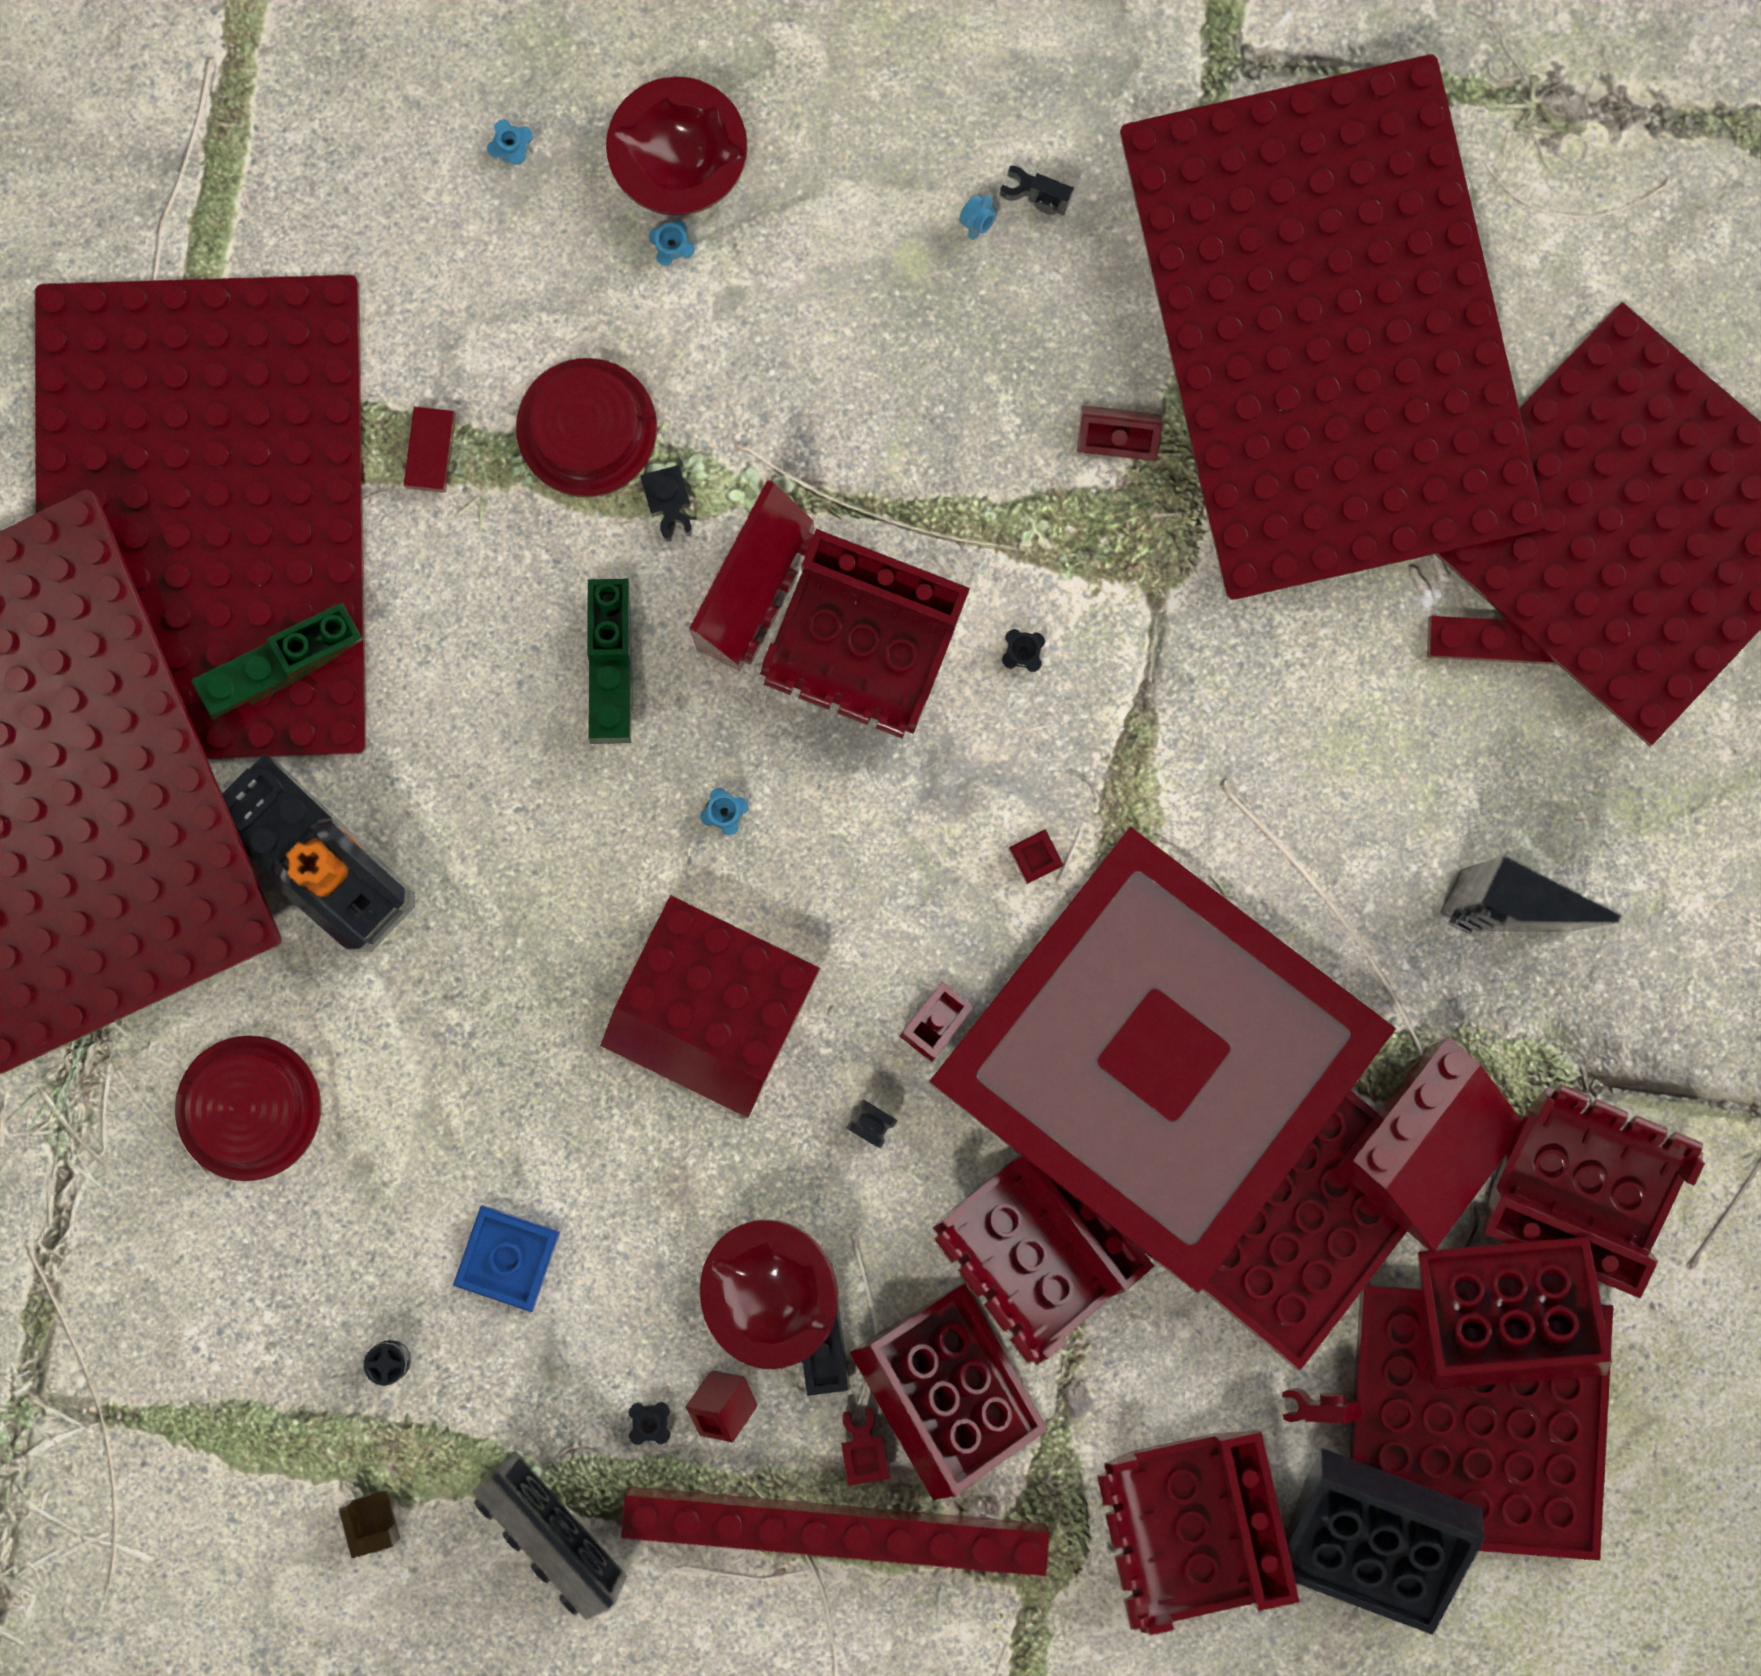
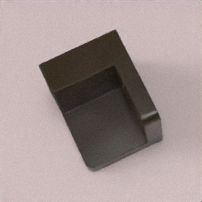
(369, 1524)

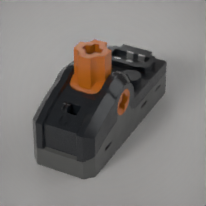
(316, 858)

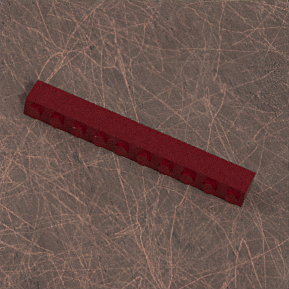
(835, 1531)

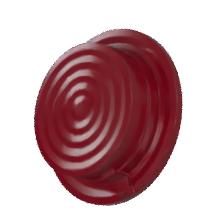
(676, 146)
(586, 427)
(248, 1108)
(768, 1294)

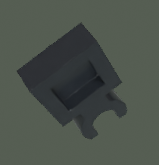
(666, 496)

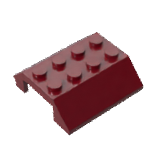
(864, 634)
(1595, 1177)
(1037, 1257)
(1196, 1529)

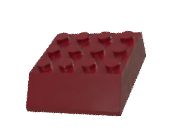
(709, 1006)

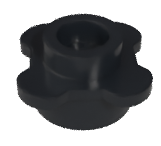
(1031, 642)
(658, 1414)

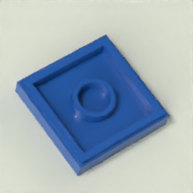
(506, 1258)

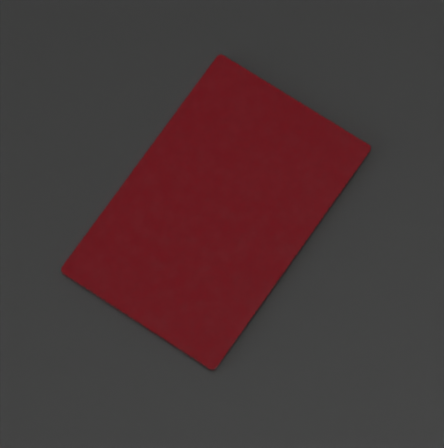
(1332, 327)
(227, 471)
(110, 818)

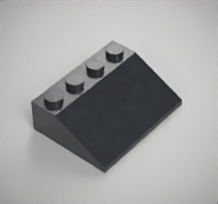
(1518, 899)
(550, 1537)
(1381, 1541)

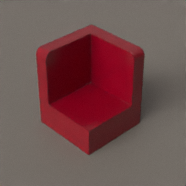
(721, 1406)

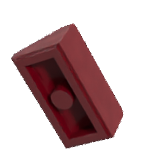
(1119, 433)

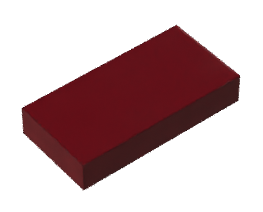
(429, 449)

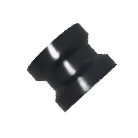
(871, 1124)
(379, 1363)

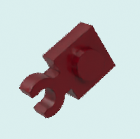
(864, 1456)

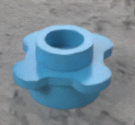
(510, 153)
(978, 215)
(671, 231)
(720, 800)

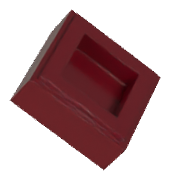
(1036, 856)

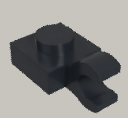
(1045, 193)

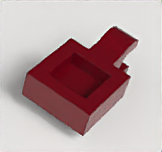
(1329, 1409)

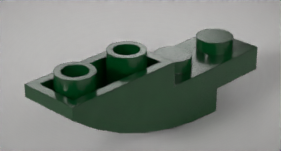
(609, 661)
(278, 663)

